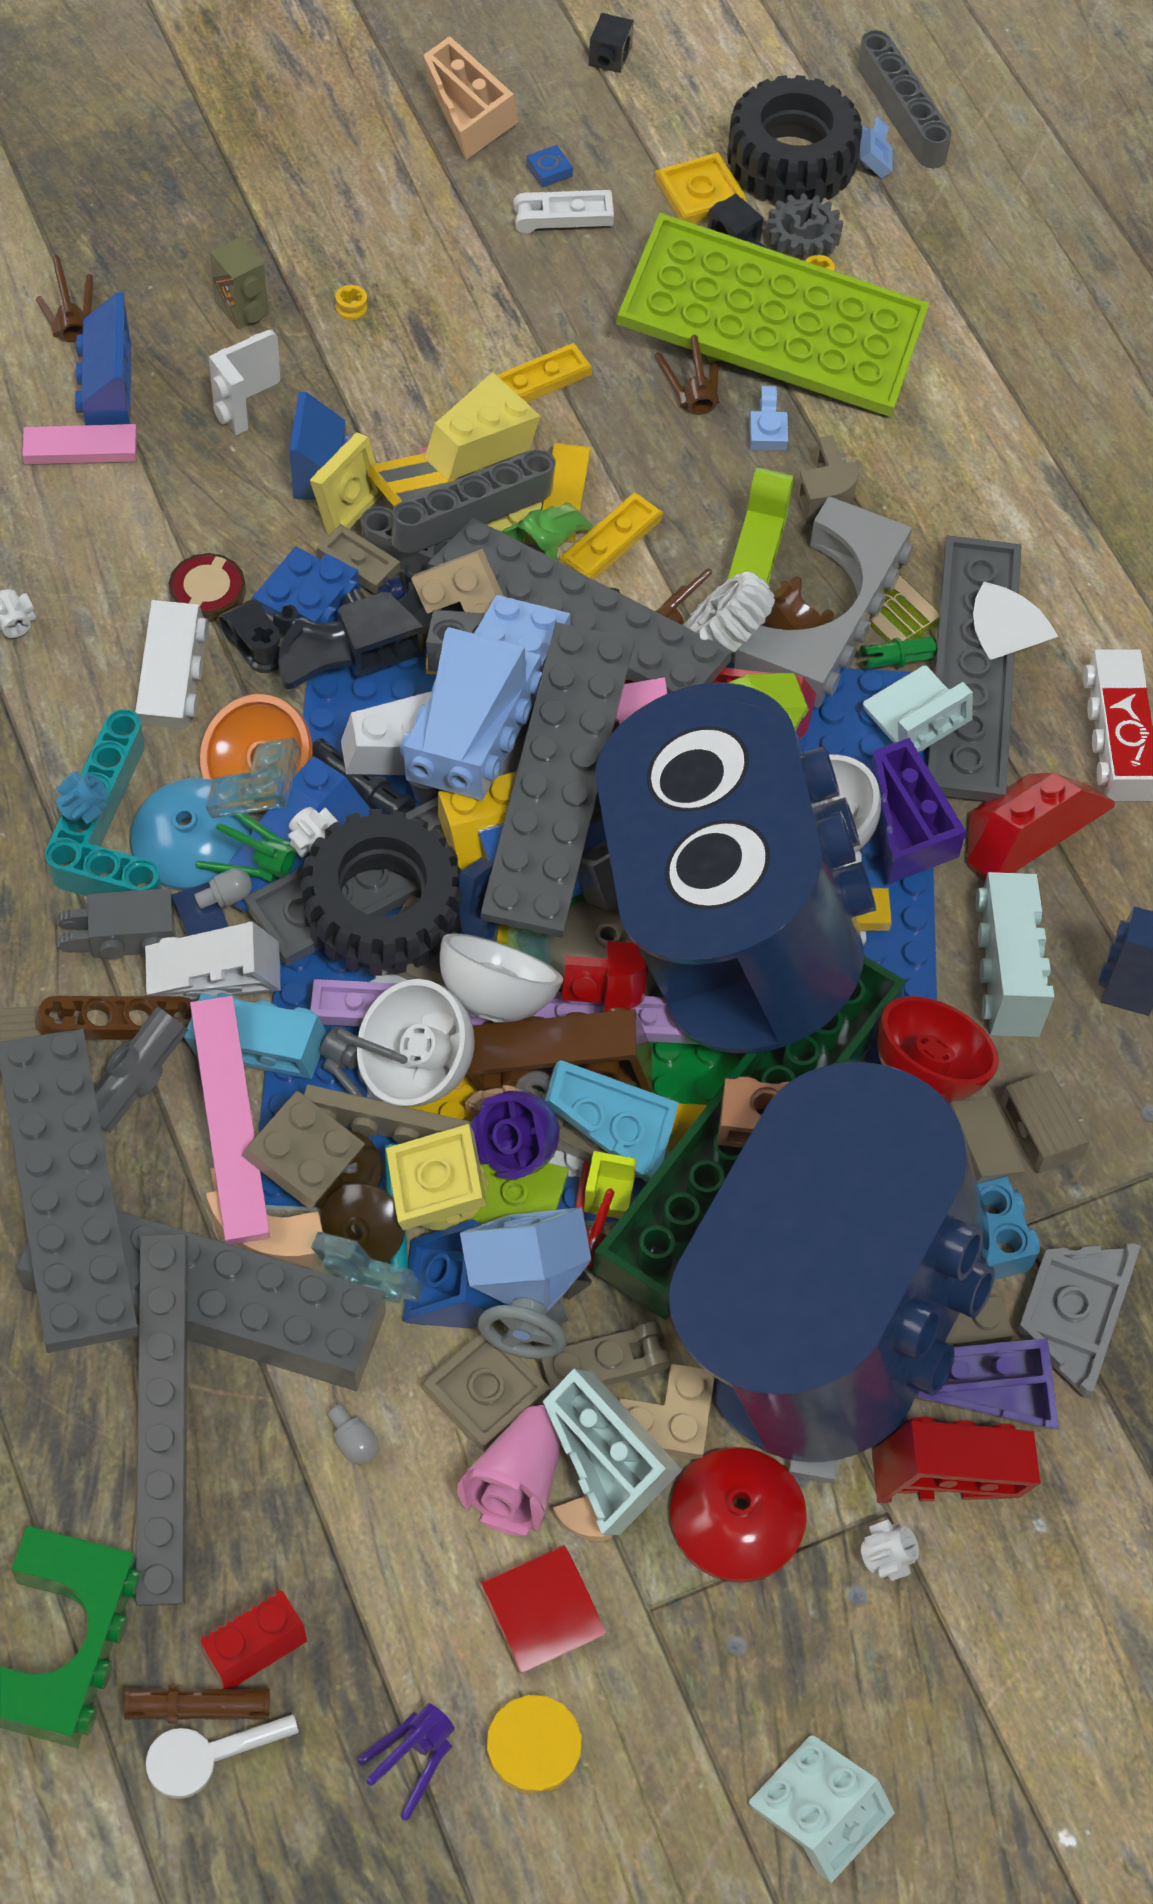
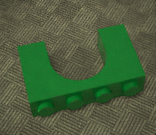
(101, 1581)

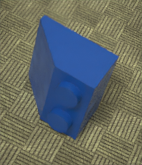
(314, 441)
(446, 1294)

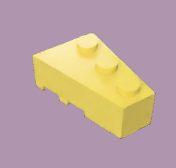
(482, 430)

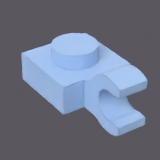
(874, 150)
(767, 426)

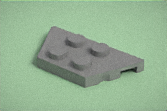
(1077, 1308)

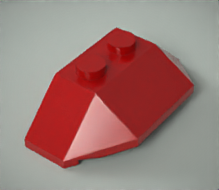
(1030, 821)

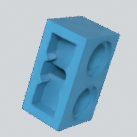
(1008, 1228)

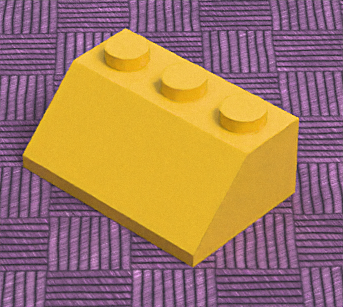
(465, 816)

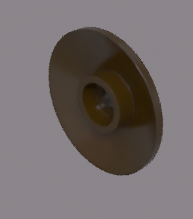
(372, 1211)

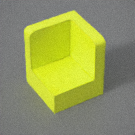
(610, 1172)

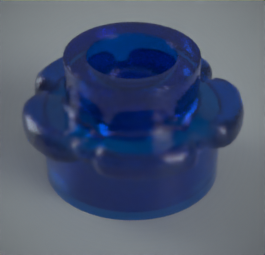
(394, 587)

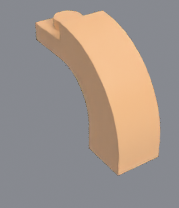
(289, 1236)

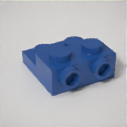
(308, 584)

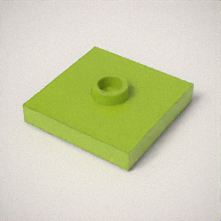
(528, 1194)

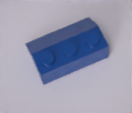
(105, 365)

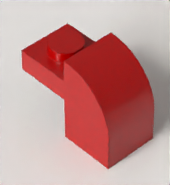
(611, 980)

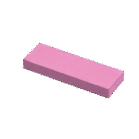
(80, 444)

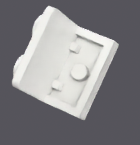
(240, 373)

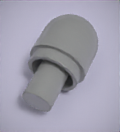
(225, 889)
(353, 1436)

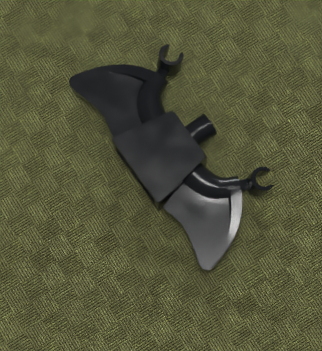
(367, 636)

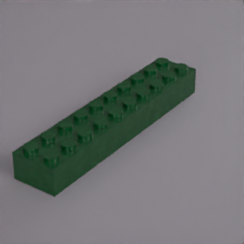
(664, 1216)

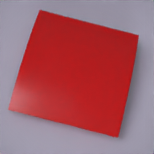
(542, 1608)

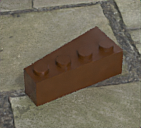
(601, 1042)

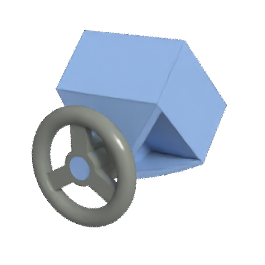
(528, 1266)

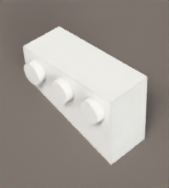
(172, 664)
(223, 960)

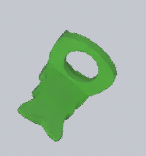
(550, 527)

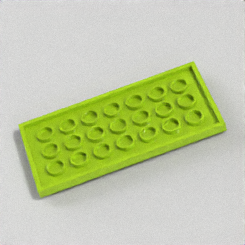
(773, 314)

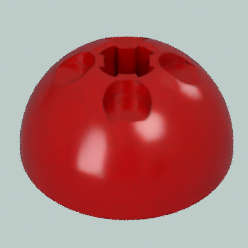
(936, 1046)

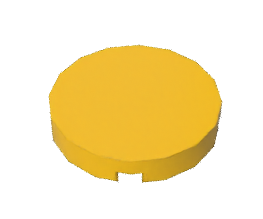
(534, 1744)

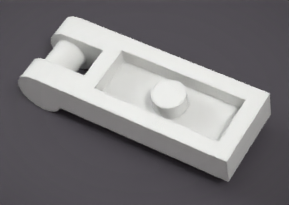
(563, 209)

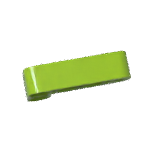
(763, 524)

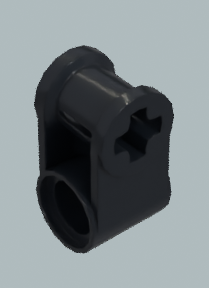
(253, 635)

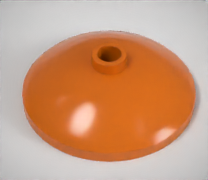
(244, 723)

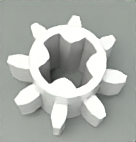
(15, 613)
(307, 827)
(890, 1550)

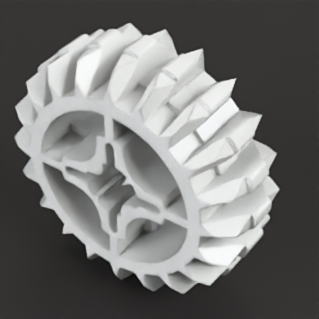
(733, 611)

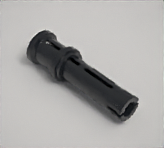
(373, 790)

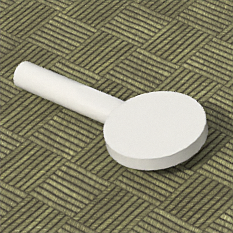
(183, 1760)

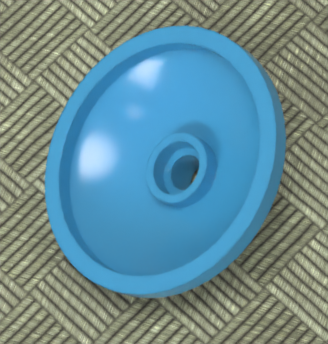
(178, 847)

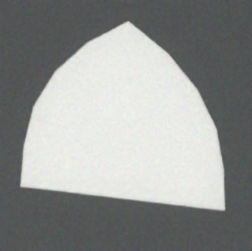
(1008, 621)

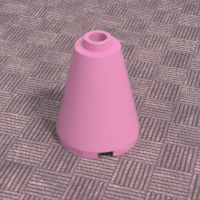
(514, 1475)

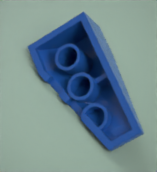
(313, 787)

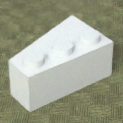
(375, 736)

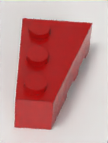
(956, 1458)

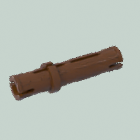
(188, 1704)

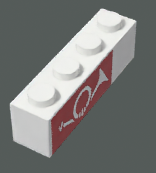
(1121, 723)

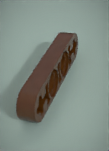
(115, 1007)

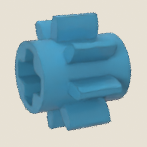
(81, 797)

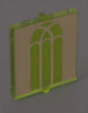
(904, 614)

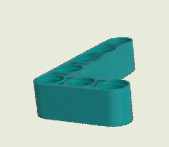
(84, 847)

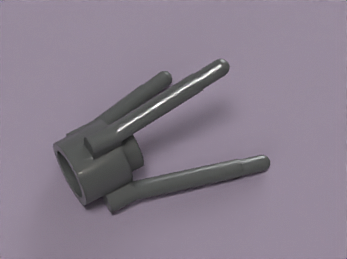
(341, 1052)

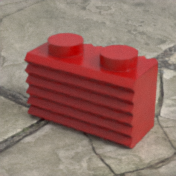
(253, 1640)

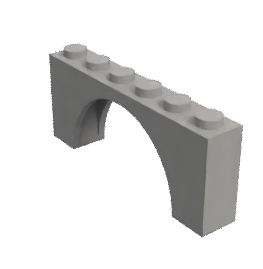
(871, 554)

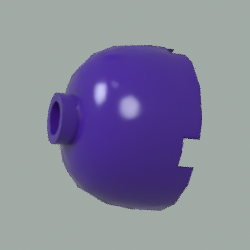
(516, 1133)

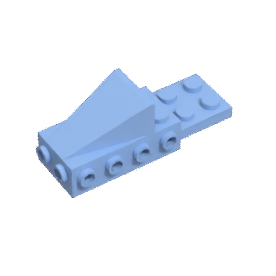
(480, 698)

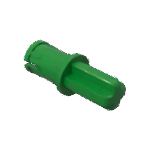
(898, 652)

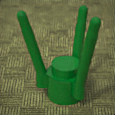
(273, 856)

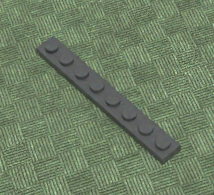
(162, 1420)

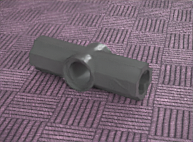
(136, 1066)

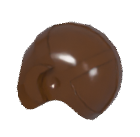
(792, 612)

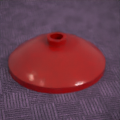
(733, 1541)

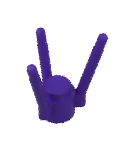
(424, 1733)

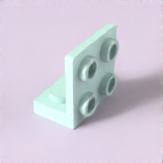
(920, 708)
(824, 1805)

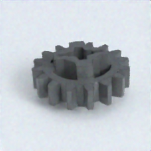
(804, 227)

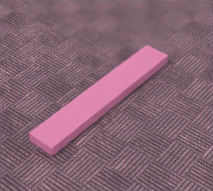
(229, 1120)

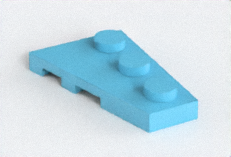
(614, 1114)

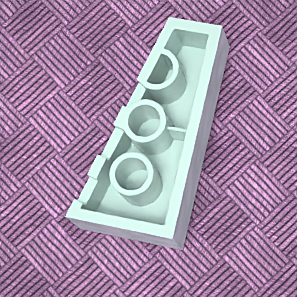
(1013, 955)

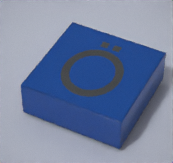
(549, 165)

